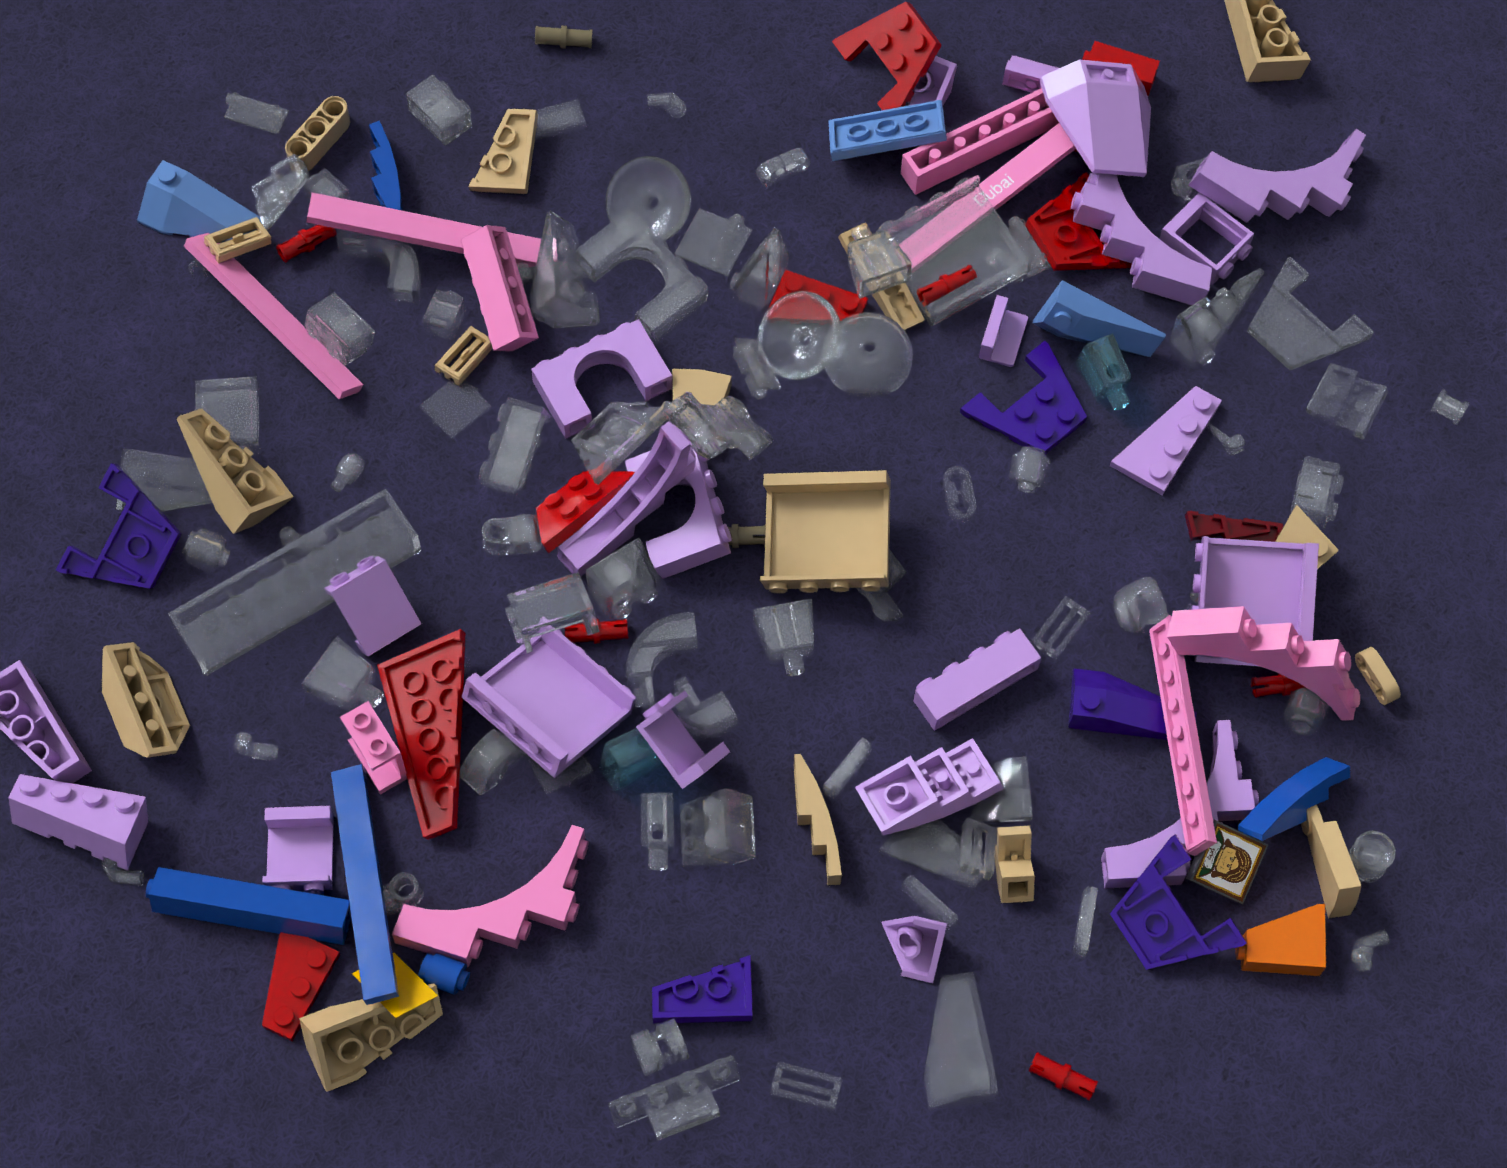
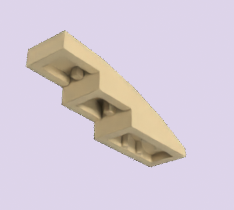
(895, 301)
(814, 812)

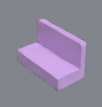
(1025, 73)
(1003, 334)

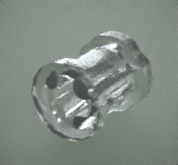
(1449, 407)

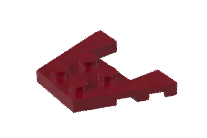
(1229, 528)

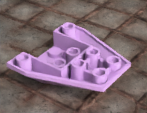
(1103, 114)

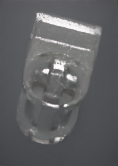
(514, 535)

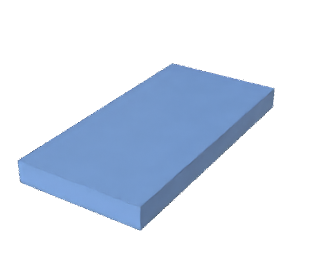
(887, 130)

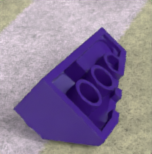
(1114, 706)

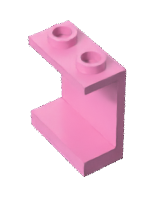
(374, 747)

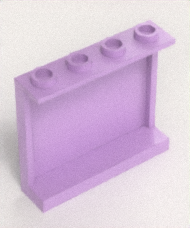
(1264, 576)
(550, 700)

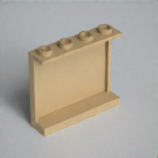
(827, 531)

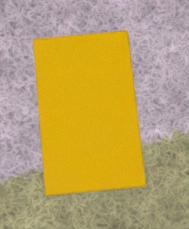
(411, 989)

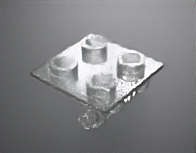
(714, 241)

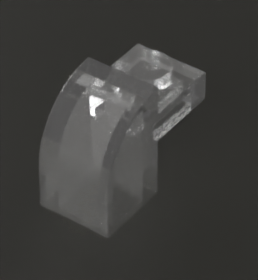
(705, 718)
(489, 761)

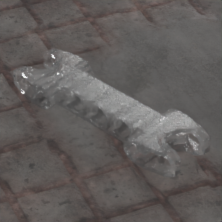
(718, 426)

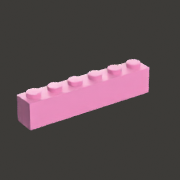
(977, 142)

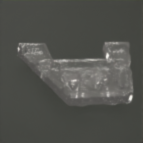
(1293, 331)

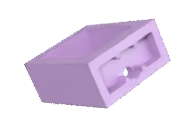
(1203, 208)

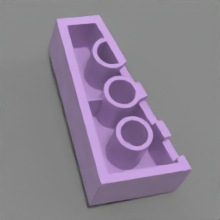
(36, 727)
(81, 816)

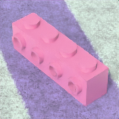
(499, 288)

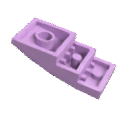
(928, 788)

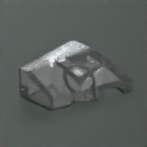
(279, 189)
(1013, 801)

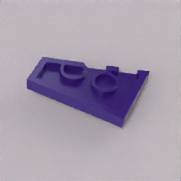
(709, 997)

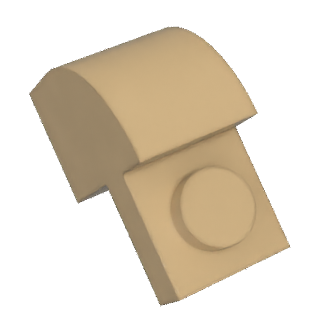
(1014, 864)

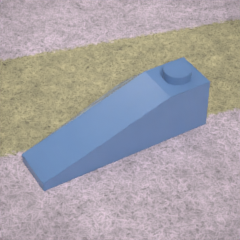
(187, 205)
(1084, 318)

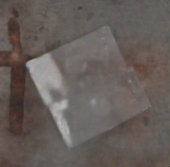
(1346, 401)

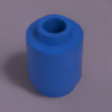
(444, 972)

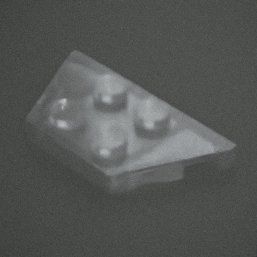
(615, 435)

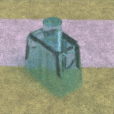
(1105, 371)
(627, 760)

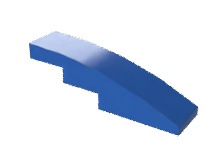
(386, 183)
(1290, 800)

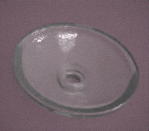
(647, 179)
(787, 328)
(874, 372)

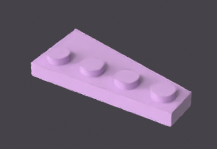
(1165, 445)

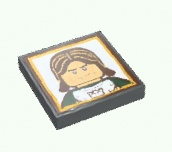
(1228, 864)

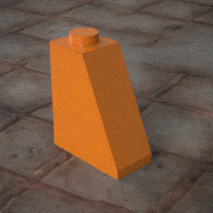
(1287, 944)

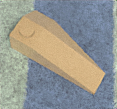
(235, 481)
(355, 1034)

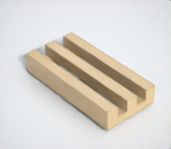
(239, 243)
(473, 362)

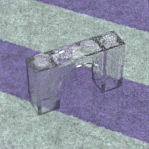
(629, 239)

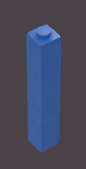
(249, 905)

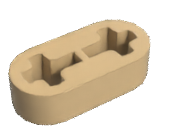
(1377, 675)

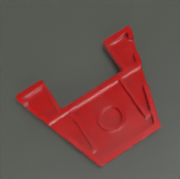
(901, 43)
(1066, 242)

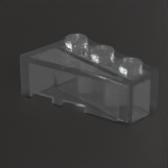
(513, 447)

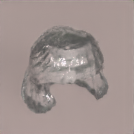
(1139, 605)

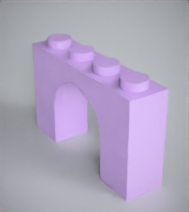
(624, 347)
(702, 536)

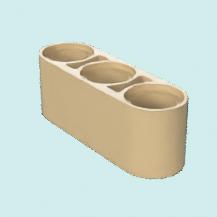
(321, 123)

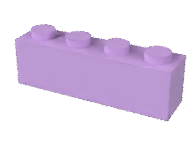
(976, 679)

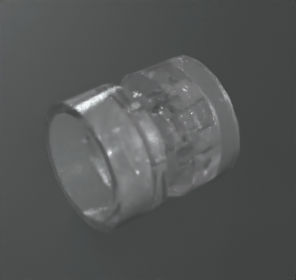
(1372, 856)
(648, 1050)

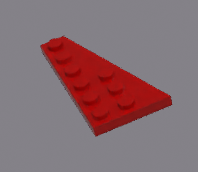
(426, 714)

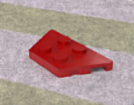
(575, 505)

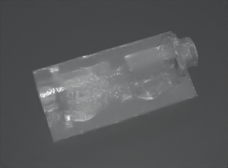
(255, 113)
(1026, 241)
(752, 359)

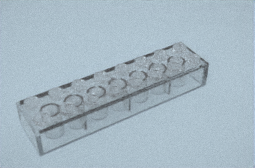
(290, 582)

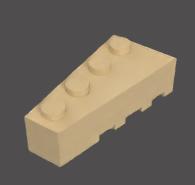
(1265, 41)

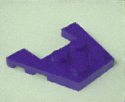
(1041, 415)
(137, 543)
(1158, 923)

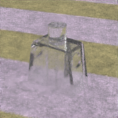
(876, 261)
(786, 633)
(342, 678)
(657, 815)

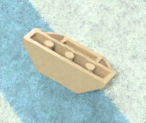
(142, 701)

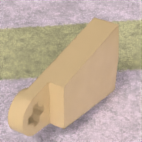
(704, 385)
(1332, 864)

